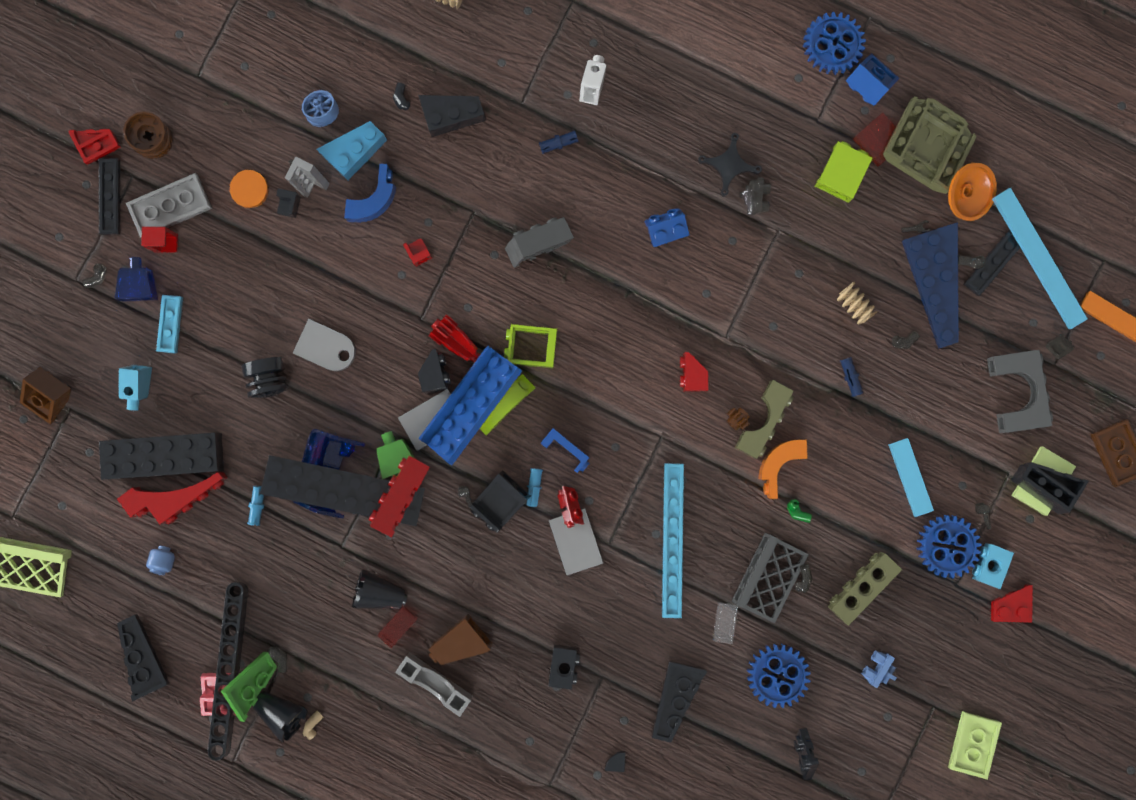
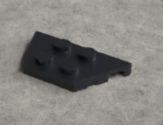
(804, 747)

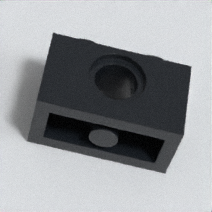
(561, 655)

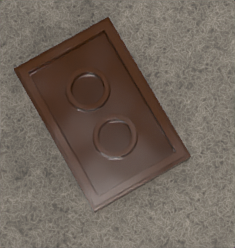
(1117, 451)

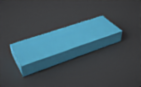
(169, 324)

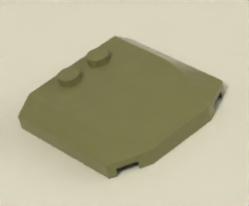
(930, 143)

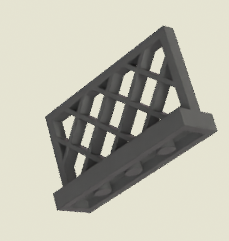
(754, 573)

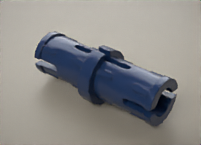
(558, 142)
(851, 377)

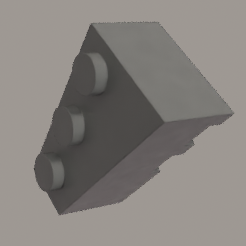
(538, 240)

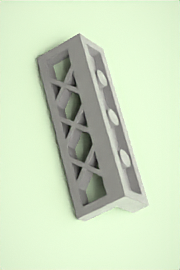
(304, 177)

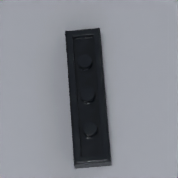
(109, 196)
(994, 264)

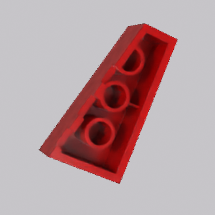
(399, 495)

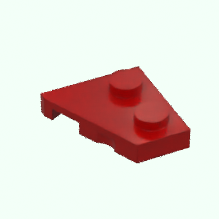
(94, 144)
(1013, 606)

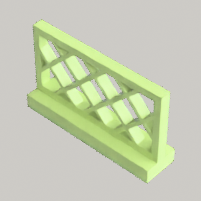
(34, 551)

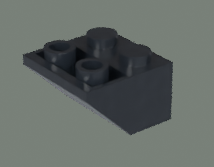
(432, 373)

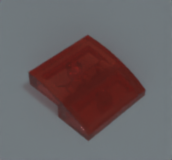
(875, 138)

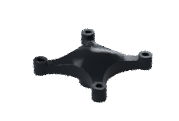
(729, 164)

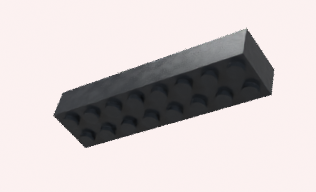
(331, 488)

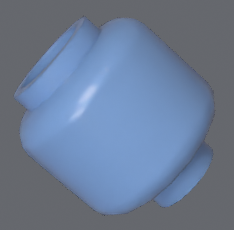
(160, 560)

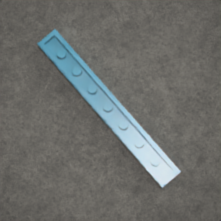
(1039, 258)
(672, 540)

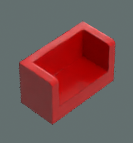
(159, 239)

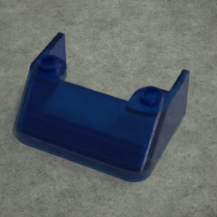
(327, 451)

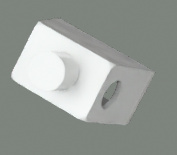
(593, 80)

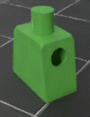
(392, 454)

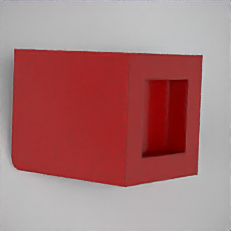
(417, 252)

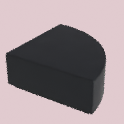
(616, 762)

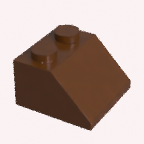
(44, 394)

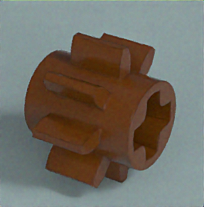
(738, 419)

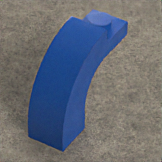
(377, 203)

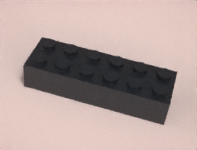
(161, 456)

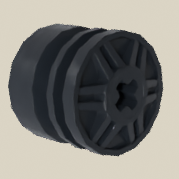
(264, 377)

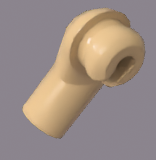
(308, 730)

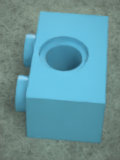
(1001, 564)

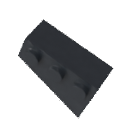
(450, 112)
(1049, 486)

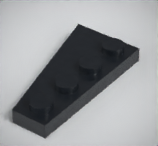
(140, 658)
(677, 693)

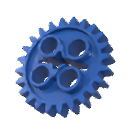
(841, 28)
(946, 564)
(785, 660)

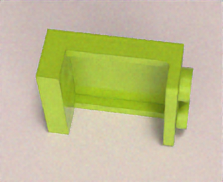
(844, 171)

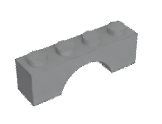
(445, 690)

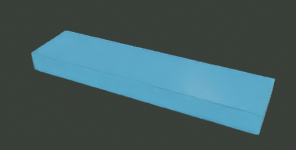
(911, 477)

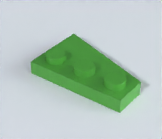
(244, 689)

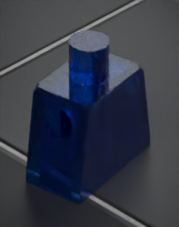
(135, 282)

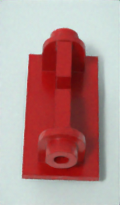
(569, 498)

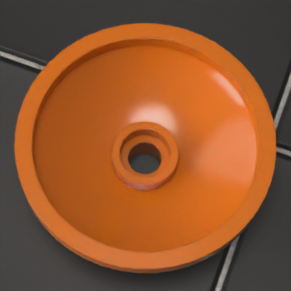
(972, 191)

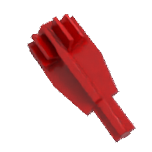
(453, 338)

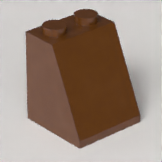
(460, 642)

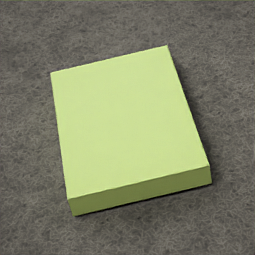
(1048, 459)
(974, 745)

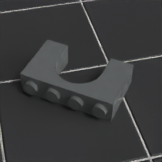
(1036, 412)

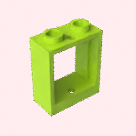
(509, 352)

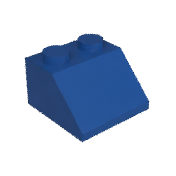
(872, 79)

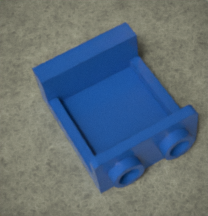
(554, 435)

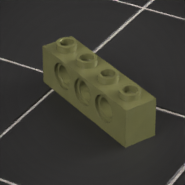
(888, 572)

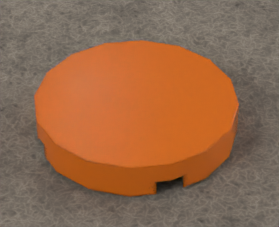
(249, 189)

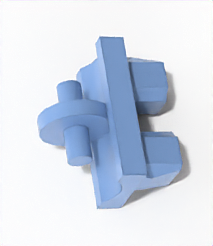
(883, 670)

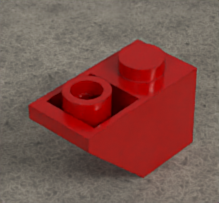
(694, 374)

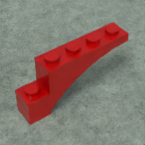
(167, 505)

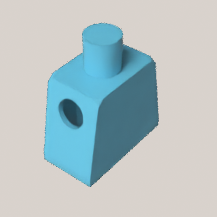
(134, 384)

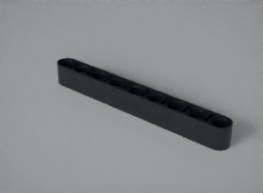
(222, 678)

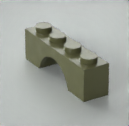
(776, 398)

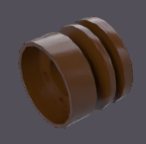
(138, 131)

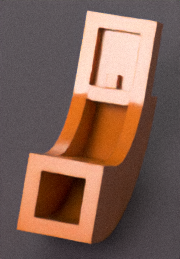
(775, 459)

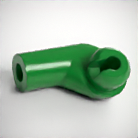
(796, 513)

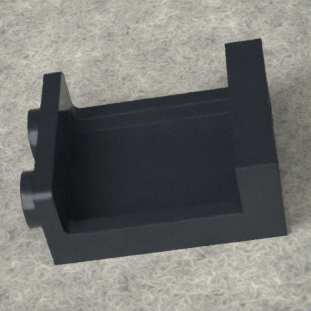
(499, 501)

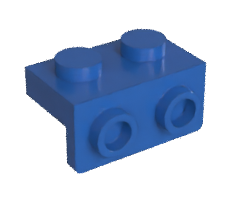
(667, 227)

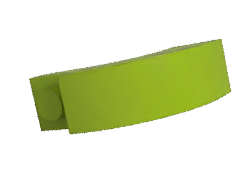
(517, 392)

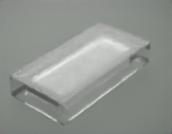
(725, 623)

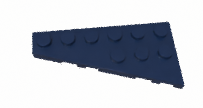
(935, 271)

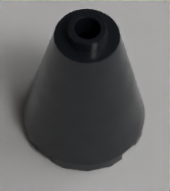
(377, 593)
(279, 715)

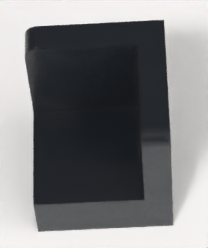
(288, 203)

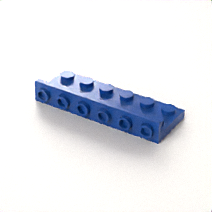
(470, 405)

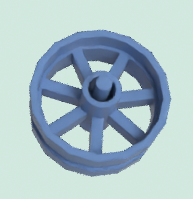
(322, 111)

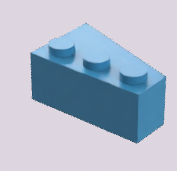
(353, 149)

